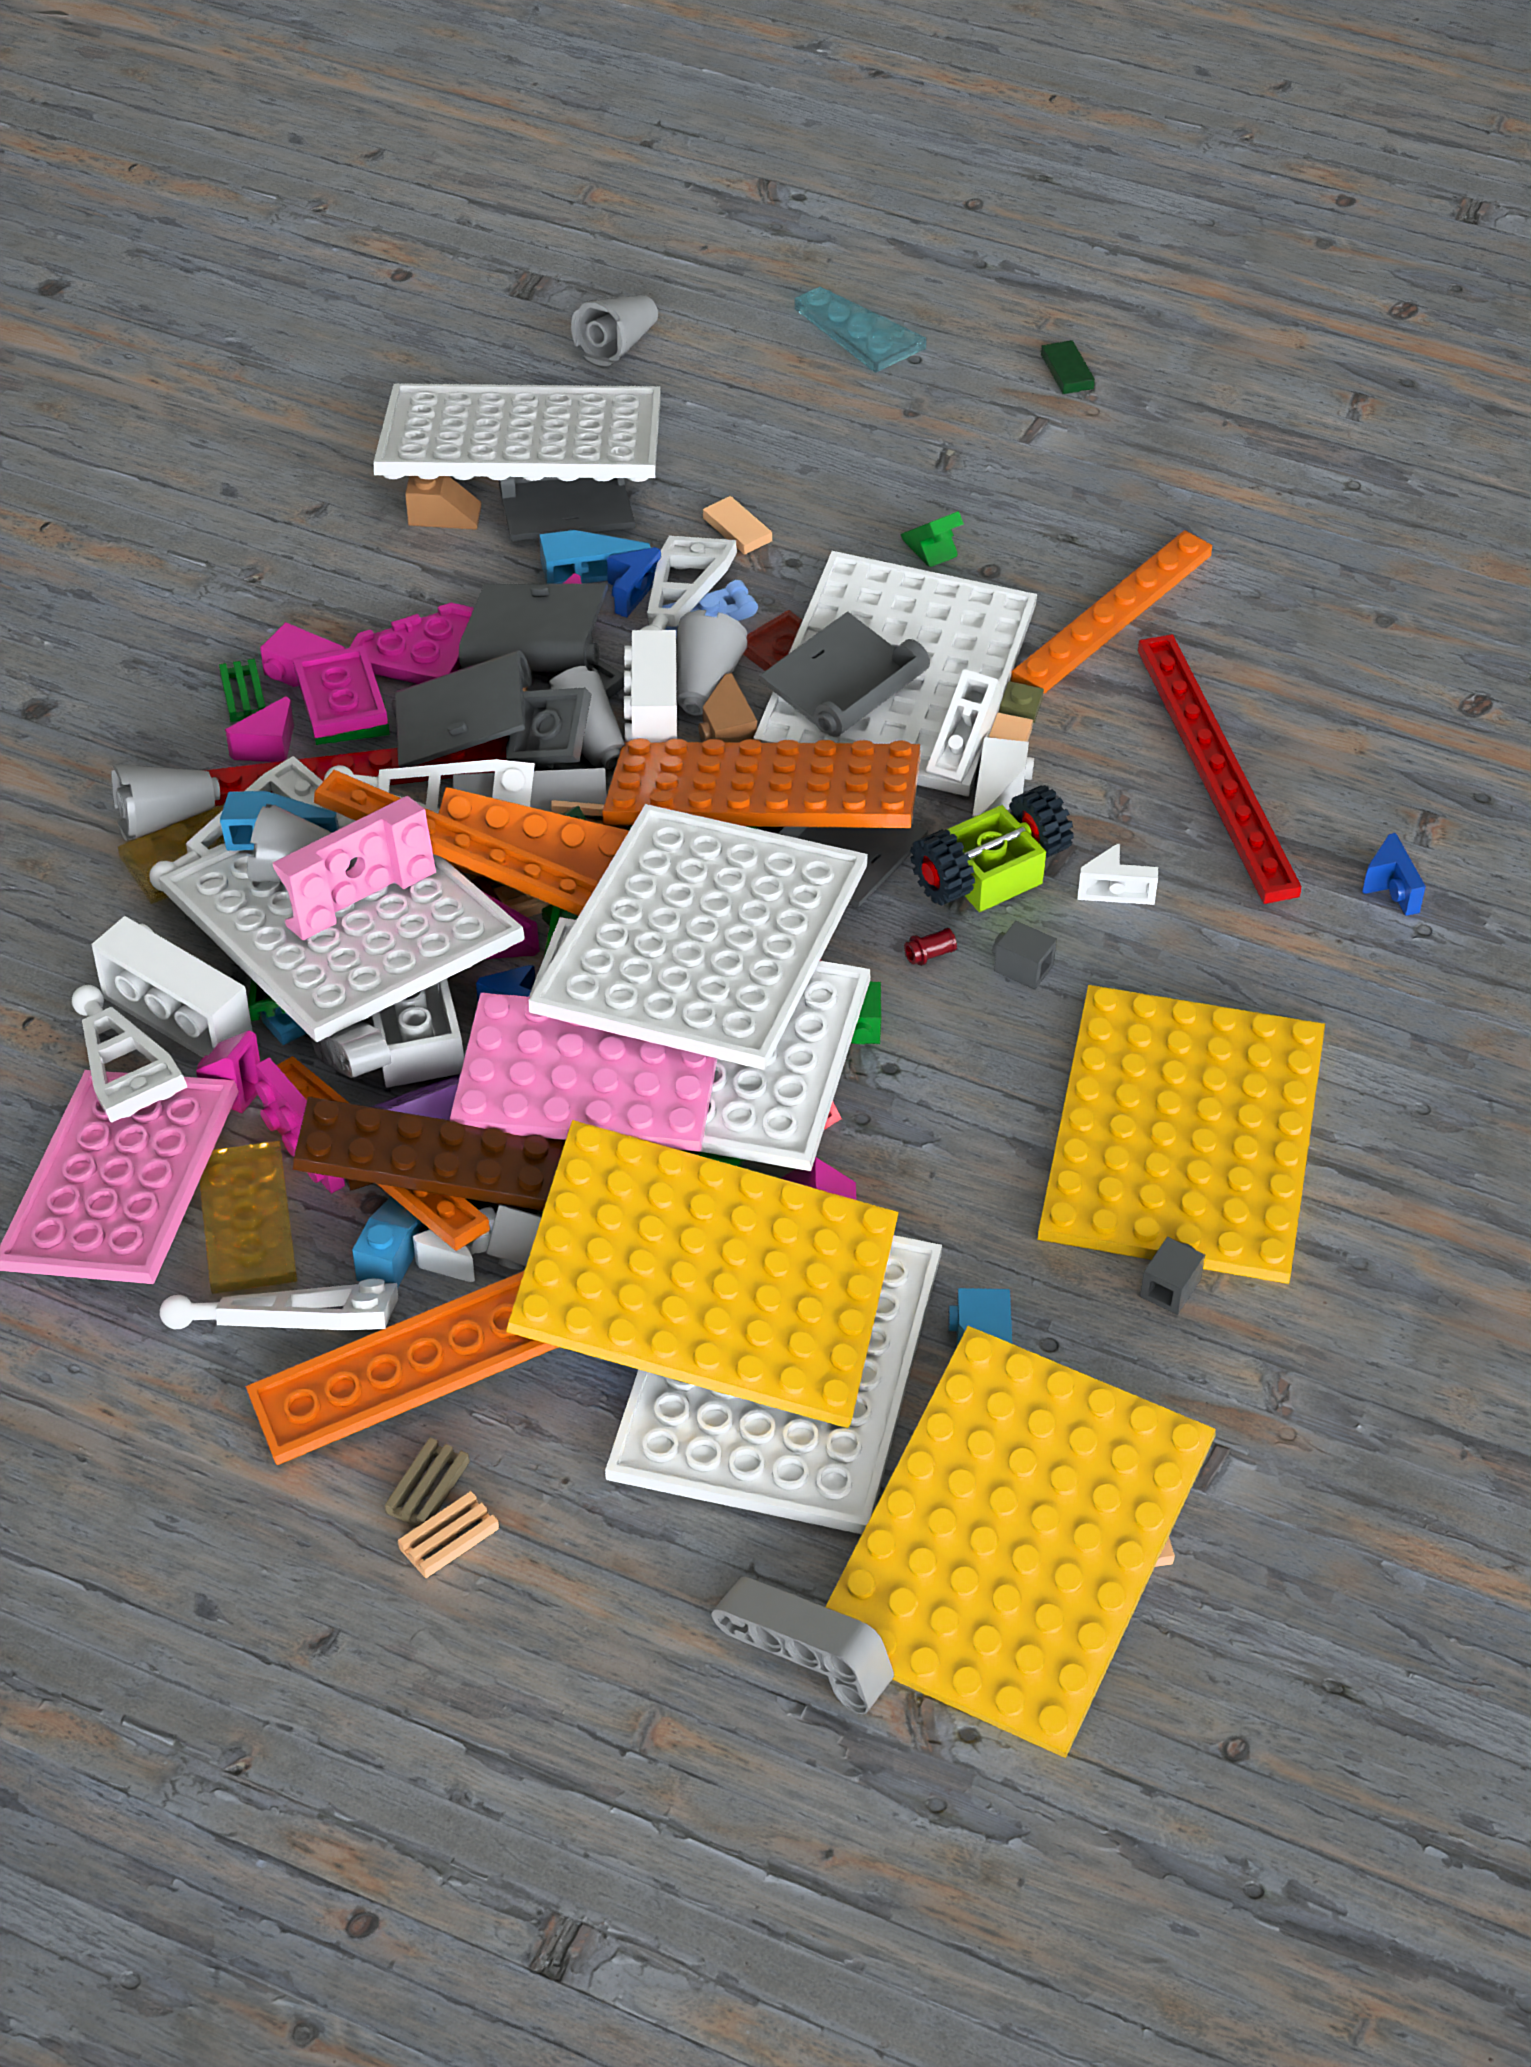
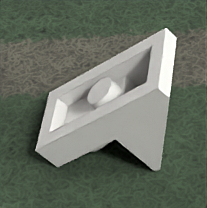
(1110, 882)
(439, 1257)

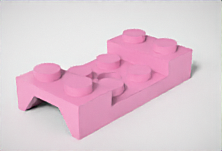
(388, 848)

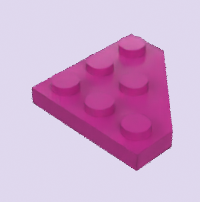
(417, 646)

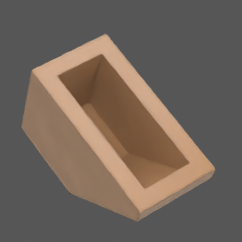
(441, 504)
(727, 714)

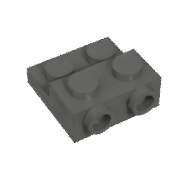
(553, 728)

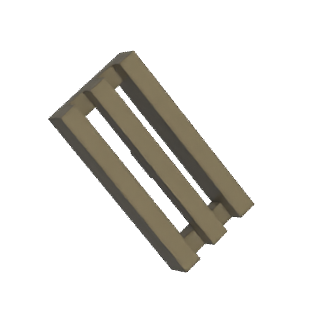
(429, 1451)

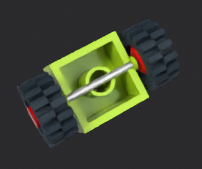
(994, 852)

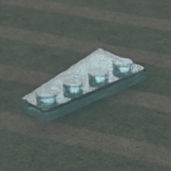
(858, 330)

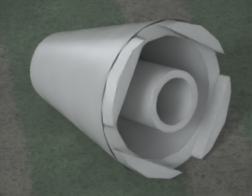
(612, 326)
(705, 653)
(602, 734)
(159, 797)
(276, 836)

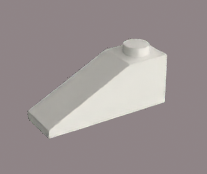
(965, 726)
(1001, 773)

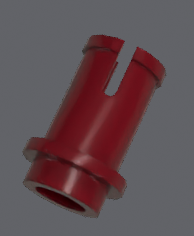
(921, 949)

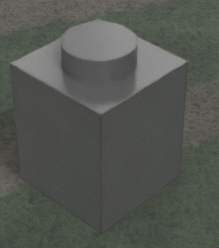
(1024, 954)
(1172, 1275)

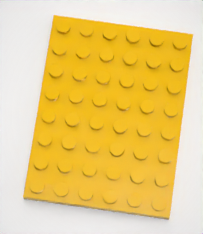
(1185, 1132)
(706, 1274)
(1020, 1536)

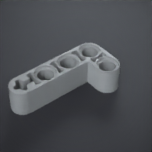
(354, 1050)
(810, 1636)

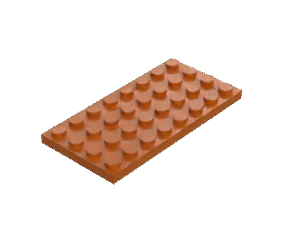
(768, 782)

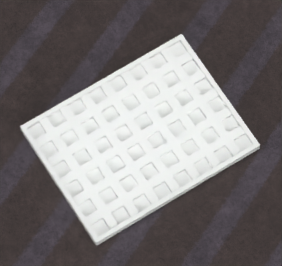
(954, 620)

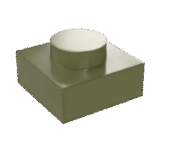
(1021, 700)

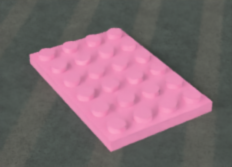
(544, 1072)
(116, 1189)

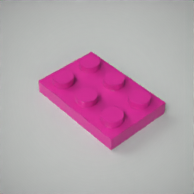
(340, 691)
(285, 1111)

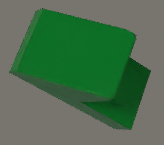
(934, 540)

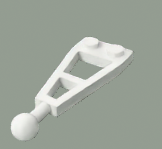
(686, 553)
(287, 779)
(511, 779)
(136, 1089)
(365, 1307)

